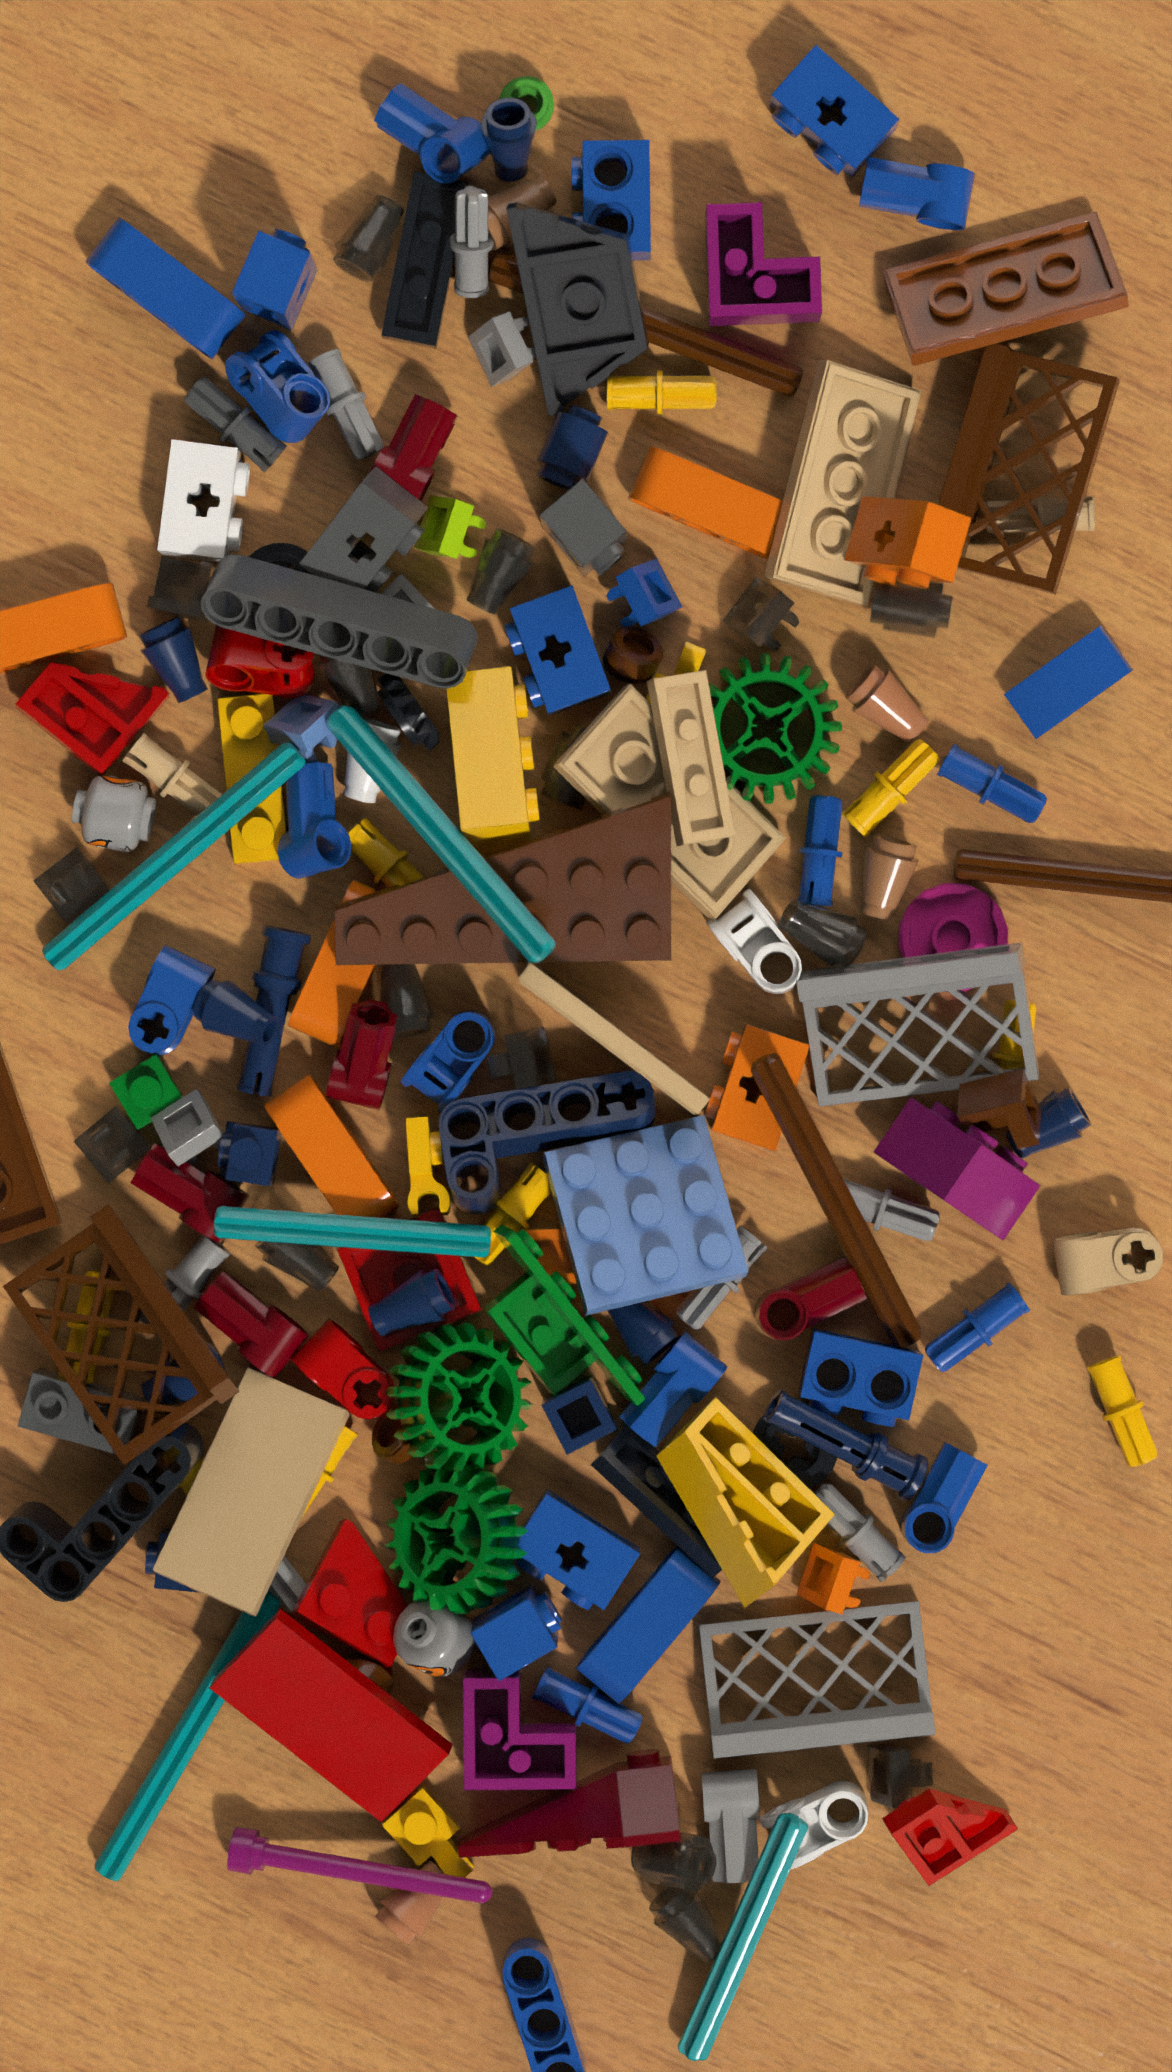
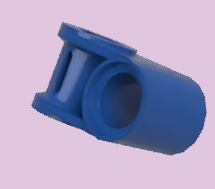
(278, 385)
(170, 992)
(449, 1061)

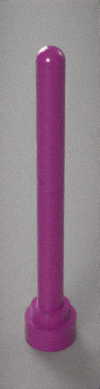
(252, 1852)

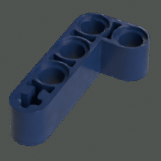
(547, 1132)

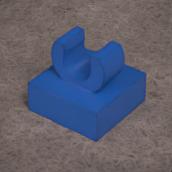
(646, 592)

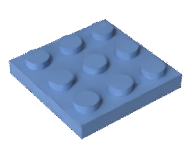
(645, 1215)

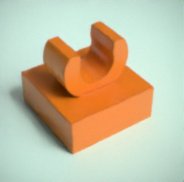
(830, 1579)

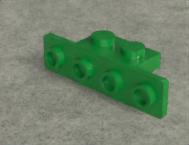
(548, 1329)

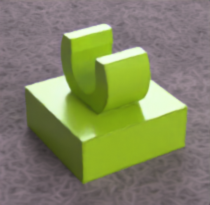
(446, 527)

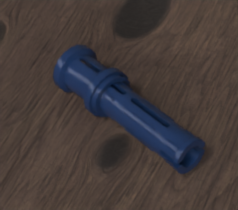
(276, 984)
(867, 1454)

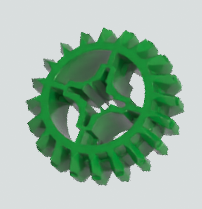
(804, 699)
(487, 1376)
(474, 1530)

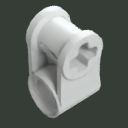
(755, 941)
(822, 1830)

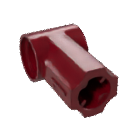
(417, 445)
(362, 1064)
(187, 1189)
(814, 1297)
(262, 1331)

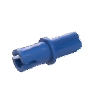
(992, 784)
(820, 850)
(976, 1328)
(587, 1706)

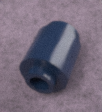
(571, 448)

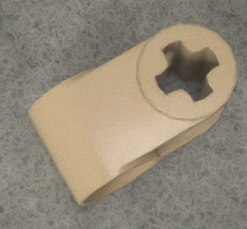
(1095, 1261)

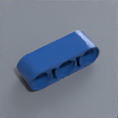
(165, 288)
(647, 1625)
(541, 1993)

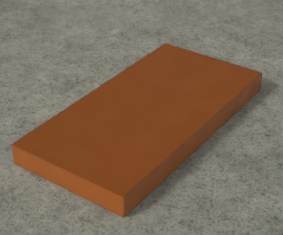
(1005, 288)

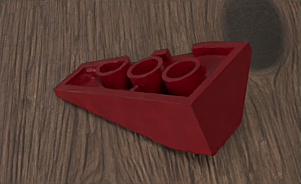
(622, 1803)

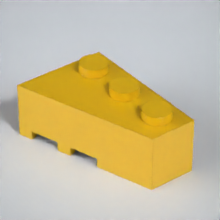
(491, 759)
(742, 1499)

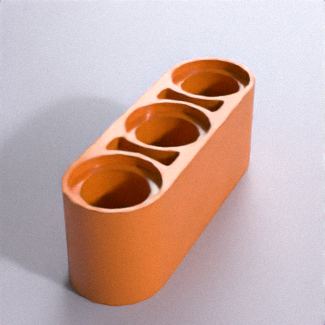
(707, 501)
(59, 626)
(331, 987)
(330, 1151)

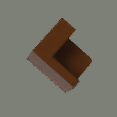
(1002, 1102)

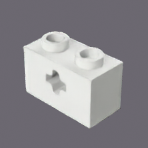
(189, 472)

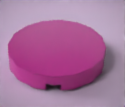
(950, 920)

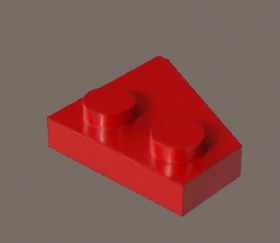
(90, 712)
(352, 1597)
(946, 1831)

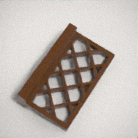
(979, 444)
(165, 1320)

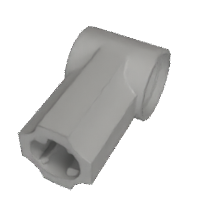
(732, 1812)

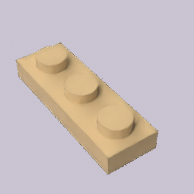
(691, 758)

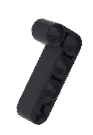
(115, 1508)

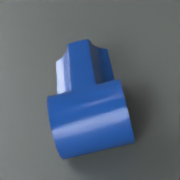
(444, 144)
(932, 194)
(314, 836)
(680, 1379)
(944, 1493)

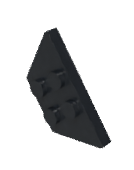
(577, 300)

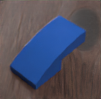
(1068, 682)

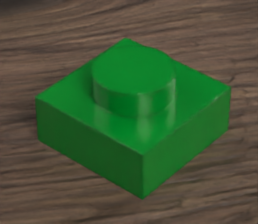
(146, 1090)

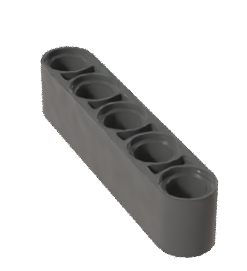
(339, 621)

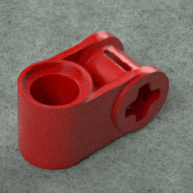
(258, 665)
(337, 1363)

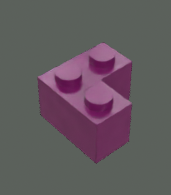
(745, 285)
(959, 1165)
(504, 1751)

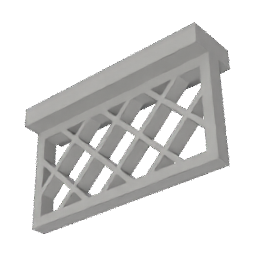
(913, 977)
(826, 1728)

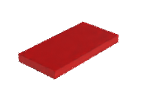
(331, 1715)

